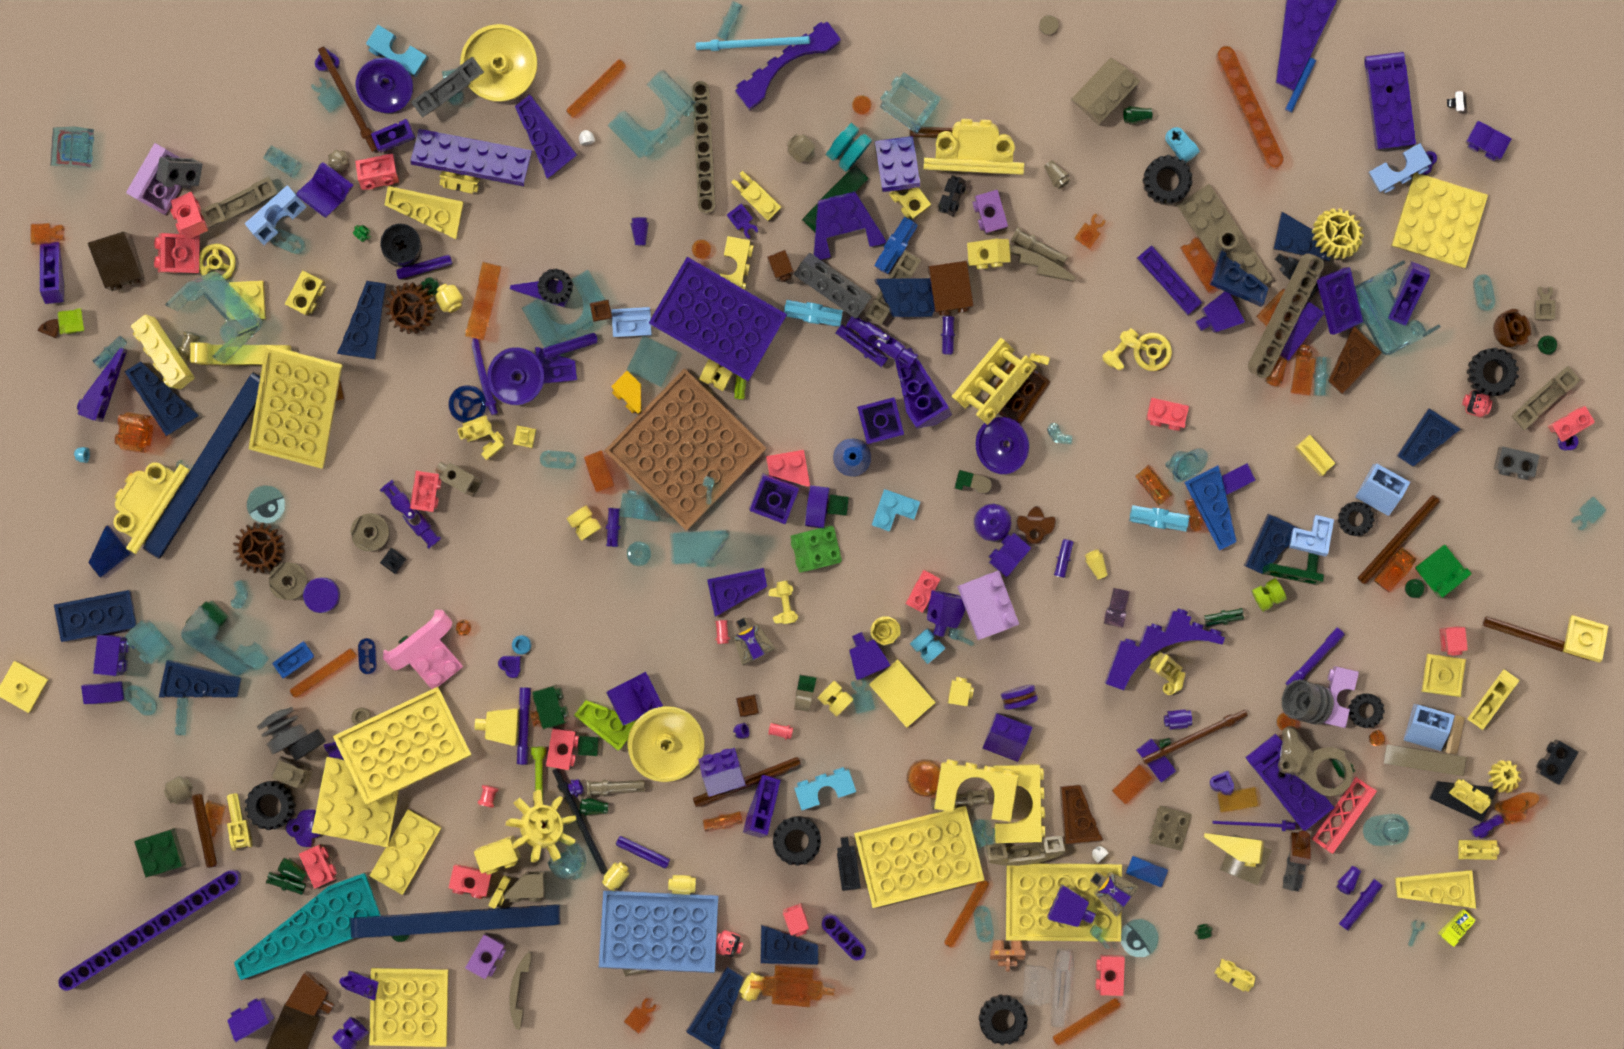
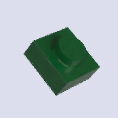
(838, 505)
(588, 746)

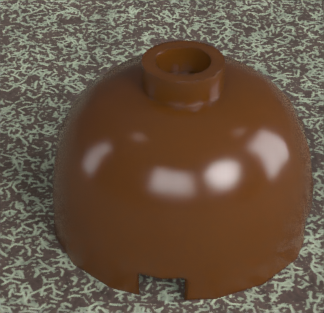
(1512, 329)

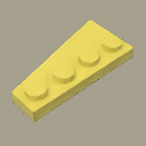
(435, 211)
(1446, 888)

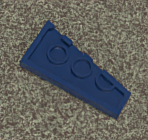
(364, 327)

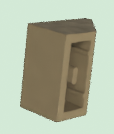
(530, 885)

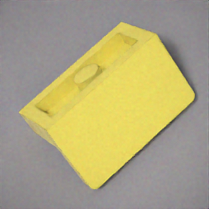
(1315, 455)

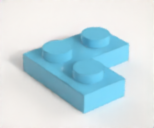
(893, 504)

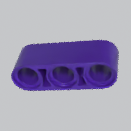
(847, 945)

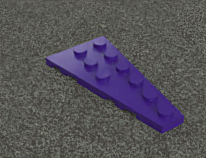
(1301, 30)

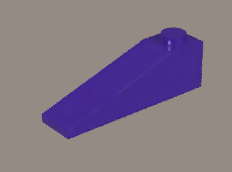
(921, 397)
(97, 398)

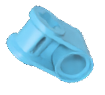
(1183, 145)

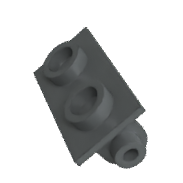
(1292, 880)

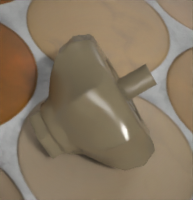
(338, 160)

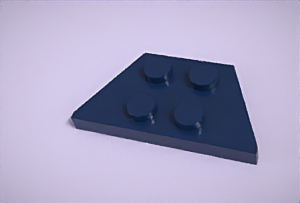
(907, 296)

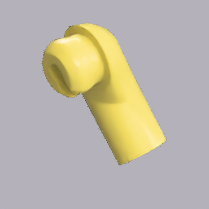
(1172, 688)

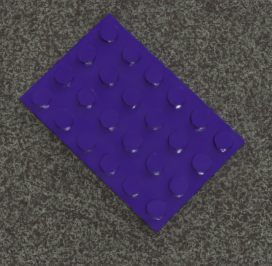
(717, 318)

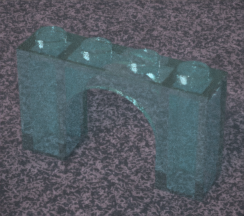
(676, 104)
(552, 332)

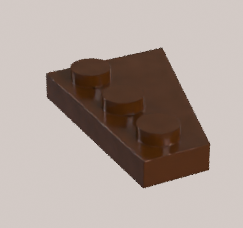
(1353, 360)
(1076, 816)

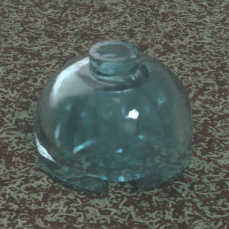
(570, 864)

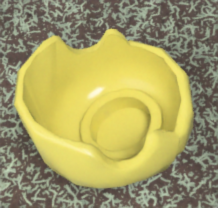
(885, 630)

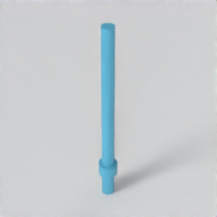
(716, 45)

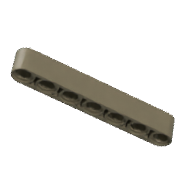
(703, 138)
(1277, 320)

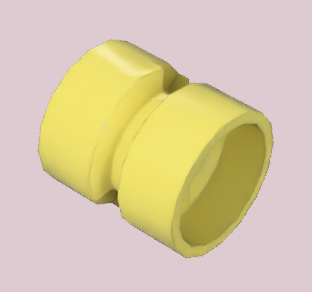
(710, 371)
(583, 523)
(836, 705)

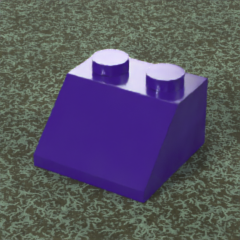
(1007, 737)
(250, 1019)

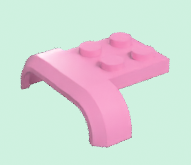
(427, 652)

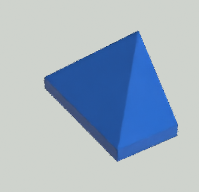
(1146, 871)

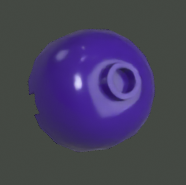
(992, 522)

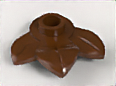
(1035, 522)

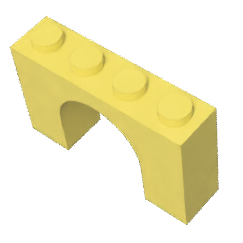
(1003, 784)
(1030, 827)

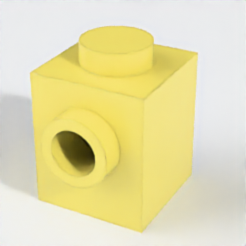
(960, 692)

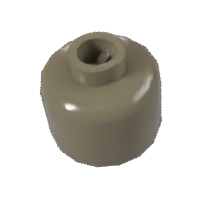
(801, 148)
(178, 790)

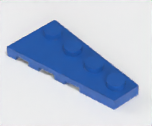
(1211, 501)

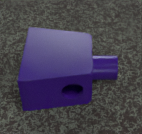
(1220, 314)
(945, 611)
(866, 657)
(1070, 908)

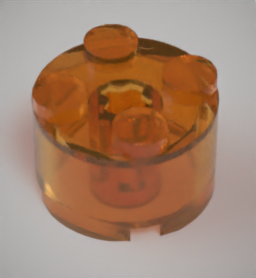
(134, 432)

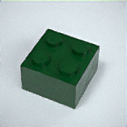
(550, 706)
(160, 852)

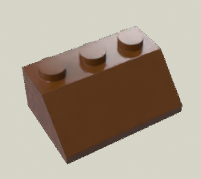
(1025, 397)

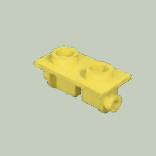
(450, 181)
(1475, 800)
(1478, 849)
(1228, 970)

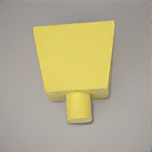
(500, 726)

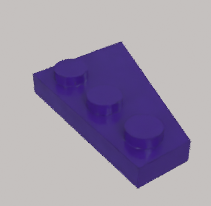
(734, 588)

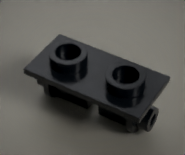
(950, 204)

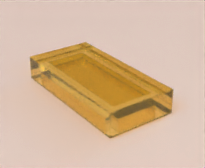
(1238, 799)

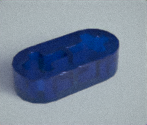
(372, 656)

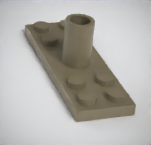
(1211, 222)

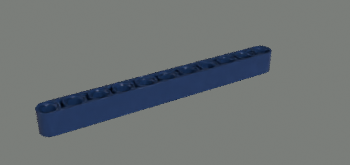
(203, 468)
(455, 921)

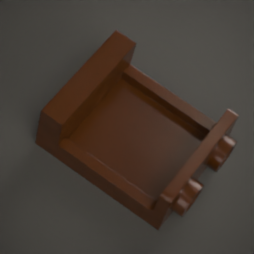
(950, 287)

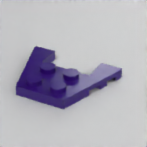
(840, 216)

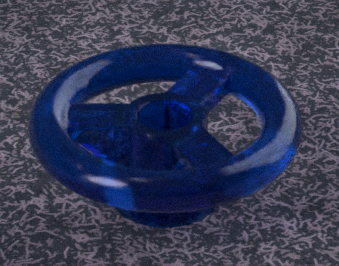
(457, 394)

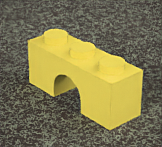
(739, 250)

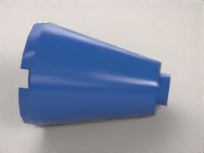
(852, 467)

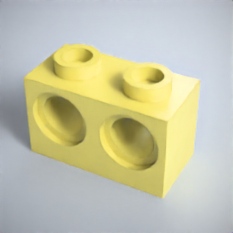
(913, 194)
(300, 290)

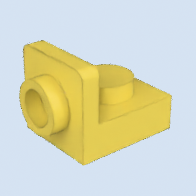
(492, 448)

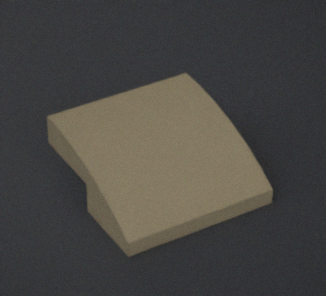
(1247, 873)

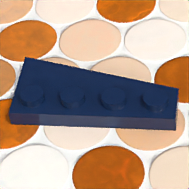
(165, 406)
(192, 681)
(712, 1017)

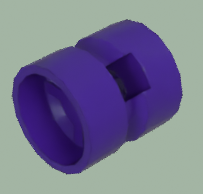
(345, 1039)

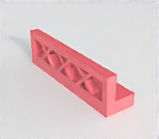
(1349, 820)

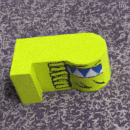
(1456, 927)

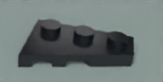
(1441, 795)

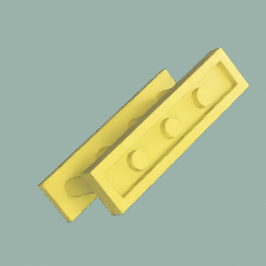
(984, 372)

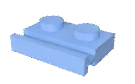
(631, 322)

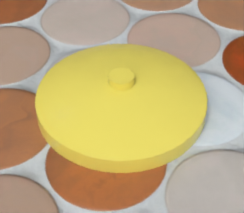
(506, 60)
(665, 744)

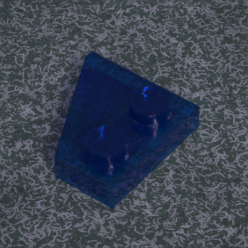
(108, 552)

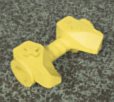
(1128, 338)
(784, 590)

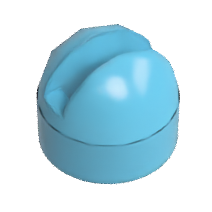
(82, 454)

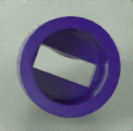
(741, 730)

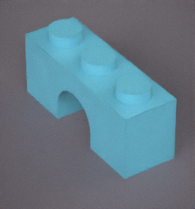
(381, 43)
(808, 791)

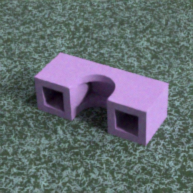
(1339, 680)

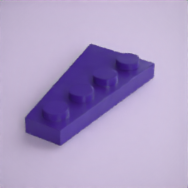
(548, 142)

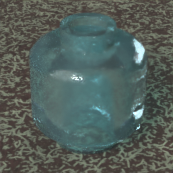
(645, 556)

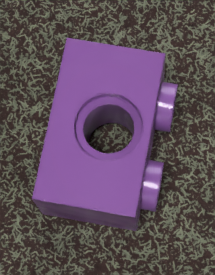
(993, 201)
(477, 964)

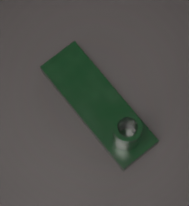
(1307, 576)

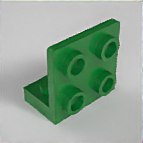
(1442, 571)

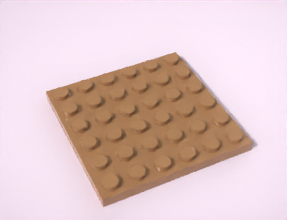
(679, 443)

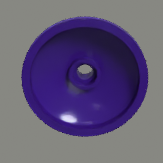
(382, 95)
(503, 374)
(992, 445)

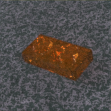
(1153, 485)

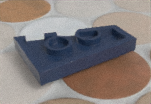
(1234, 280)
(1427, 436)
(1269, 543)
(786, 949)

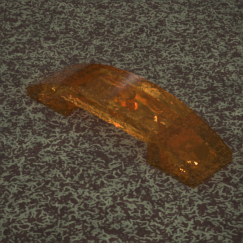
(483, 301)

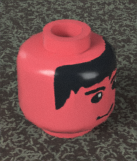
(1477, 403)
(728, 944)

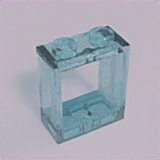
(920, 91)

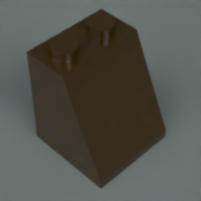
(117, 260)

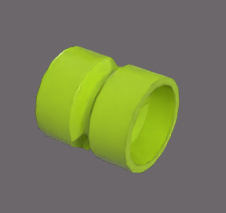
(1269, 594)

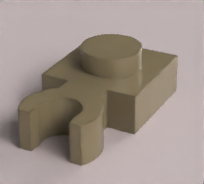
(1544, 307)

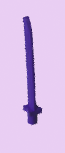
(491, 403)
(1285, 825)

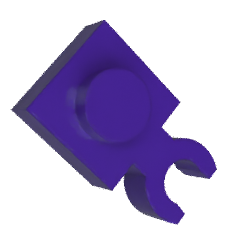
(740, 219)
(1482, 829)

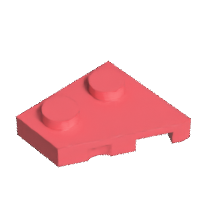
(789, 466)

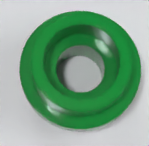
(361, 233)

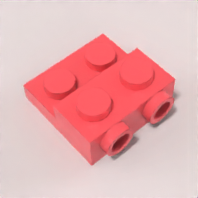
(177, 253)

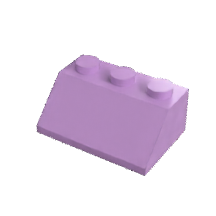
(146, 186)
(988, 605)

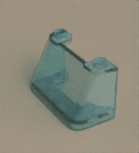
(200, 635)

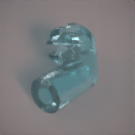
(1057, 436)
(241, 595)
(978, 829)

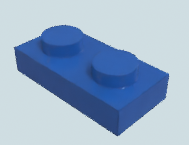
(293, 659)

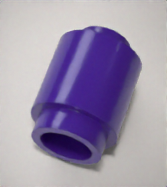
(1178, 719)

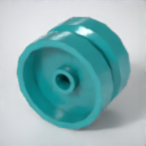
(847, 146)

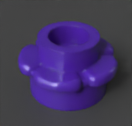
(576, 787)

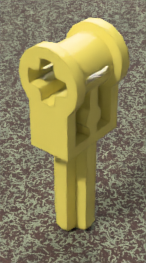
(238, 828)

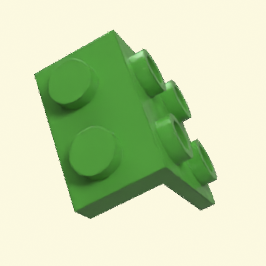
(815, 548)

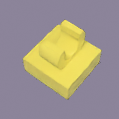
(524, 436)

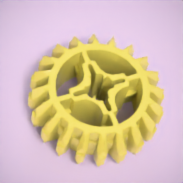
(1327, 225)

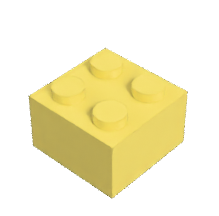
(496, 855)

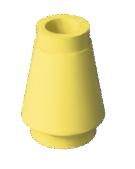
(1096, 563)

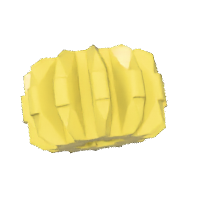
(1504, 776)

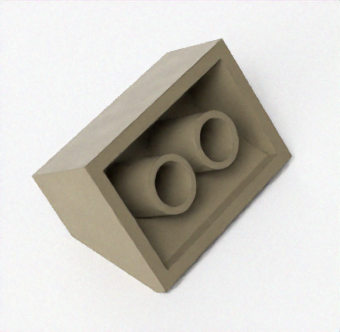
(1105, 90)

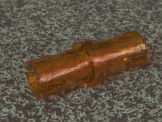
(722, 821)

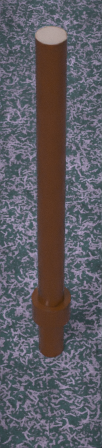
(365, 132)
(1228, 721)

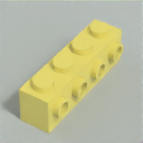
(162, 351)

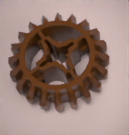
(407, 301)
(262, 555)

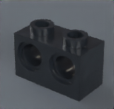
(1561, 764)

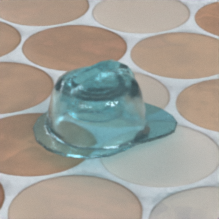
(1187, 464)
(1385, 829)

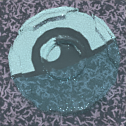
(265, 504)
(1139, 938)

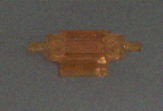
(792, 986)

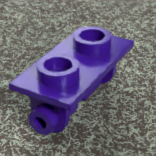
(360, 985)

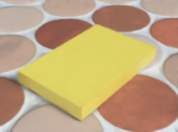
(902, 693)

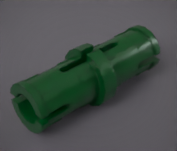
(1224, 617)
(285, 883)

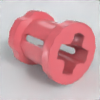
(487, 796)

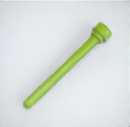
(538, 754)

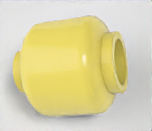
(448, 298)

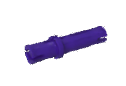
(880, 359)
(1361, 904)

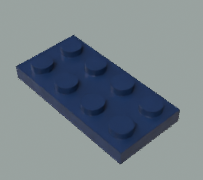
(95, 615)

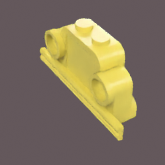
(974, 149)
(146, 500)

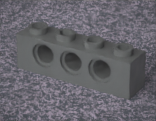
(832, 285)

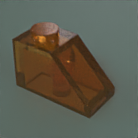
(599, 471)
(1395, 569)

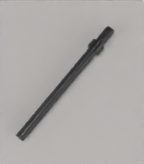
(563, 787)

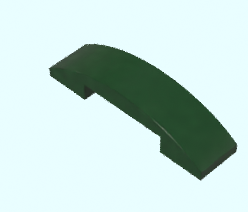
(848, 183)

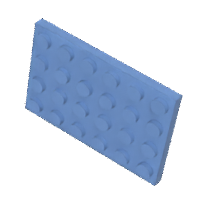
(658, 932)

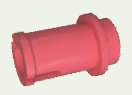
(722, 632)
(781, 731)

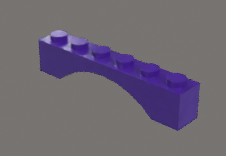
(754, 90)

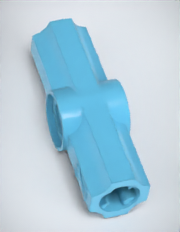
(813, 313)
(1159, 518)

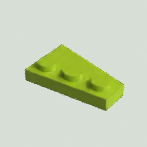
(604, 723)

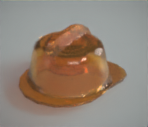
(1516, 808)

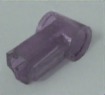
(1116, 613)

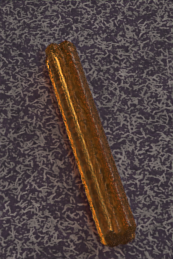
(596, 88)
(322, 673)
(966, 913)
(1086, 1021)

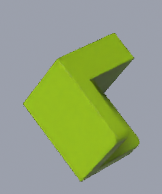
(70, 321)

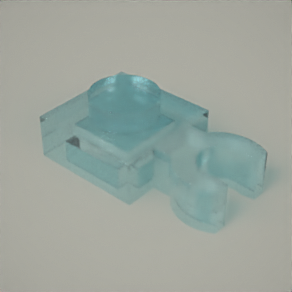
(329, 97)
(1590, 512)
(863, 699)

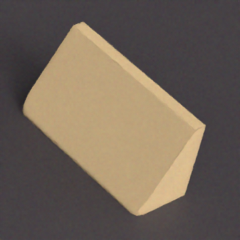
(1452, 743)

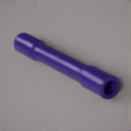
(1329, 643)
(524, 702)

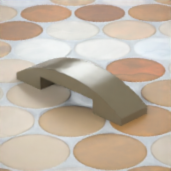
(240, 202)
(904, 269)
(1545, 397)
(1025, 854)
(517, 1012)

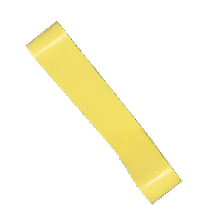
(247, 355)

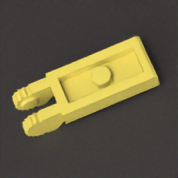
(757, 197)

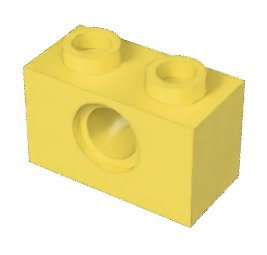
(988, 252)

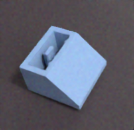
(1382, 489)
(1428, 727)

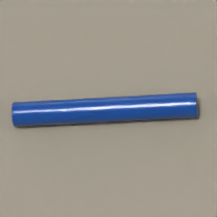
(1300, 85)

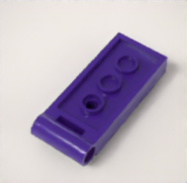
(1389, 111)
(1295, 796)

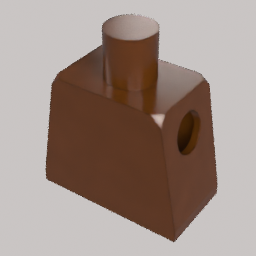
(309, 996)

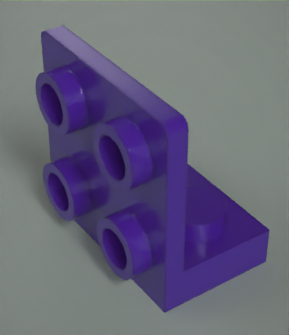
(325, 190)
(634, 698)

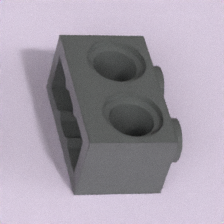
(179, 169)
(1517, 458)

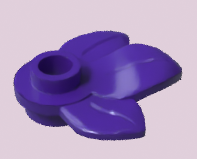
(305, 821)

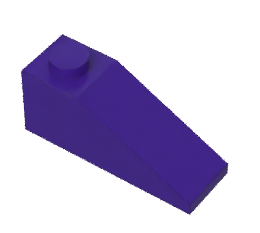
(51, 273)
(531, 289)
(1409, 293)
(1306, 322)
(762, 807)

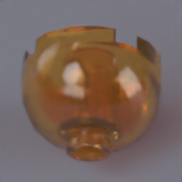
(923, 777)

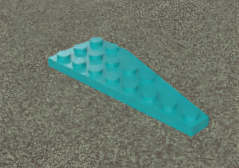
(313, 927)

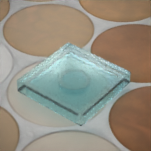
(652, 361)

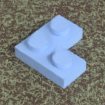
(1315, 541)

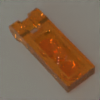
(1200, 263)

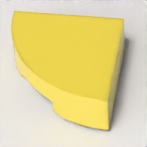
(1039, 359)

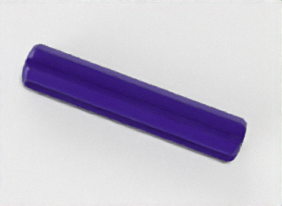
(423, 267)
(570, 345)
(642, 852)

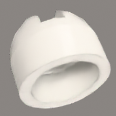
(586, 138)
(1099, 853)

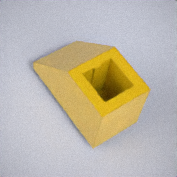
(630, 390)

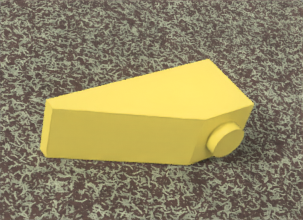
(1165, 667)
(1493, 699)
(1242, 849)

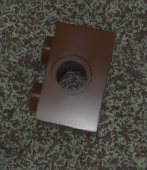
(781, 266)

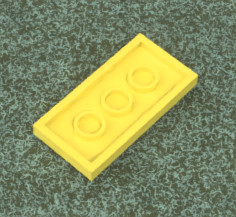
(405, 851)

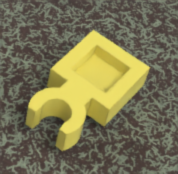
(498, 897)

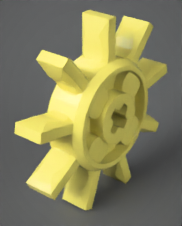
(543, 836)

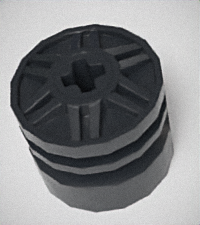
(395, 236)

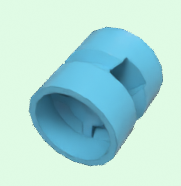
(927, 645)

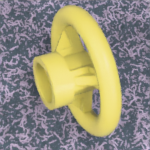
(215, 250)
(1152, 362)

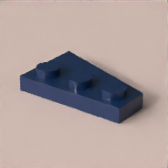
(1296, 238)

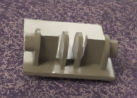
(1170, 828)

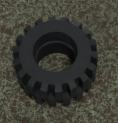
(1174, 164)
(1508, 367)
(253, 805)
(784, 852)
(1011, 1034)

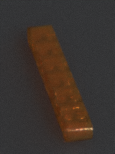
(1249, 97)

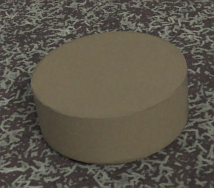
(1048, 25)
(360, 715)

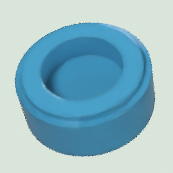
(521, 644)

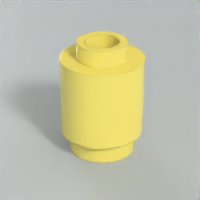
(615, 876)
(682, 884)
(750, 993)

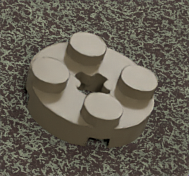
(360, 537)
(277, 581)

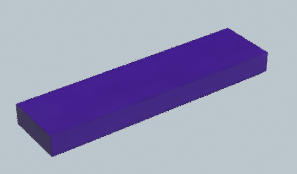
(1169, 280)

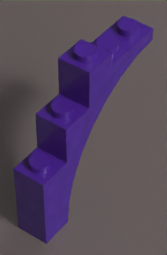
(1177, 629)

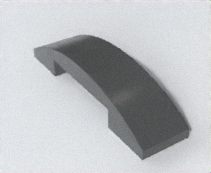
(448, 87)

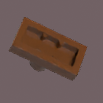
(1300, 847)

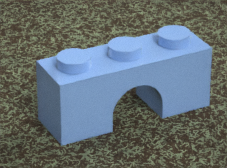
(1416, 161)
(264, 221)

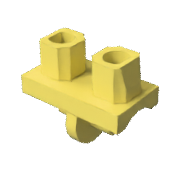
(475, 429)

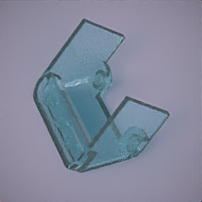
(1375, 305)
(240, 318)
(697, 546)

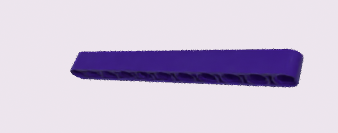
(141, 934)

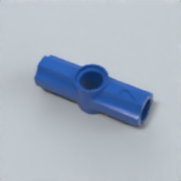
(895, 245)

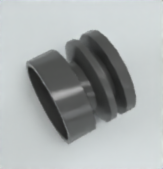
(1307, 702)
(282, 730)

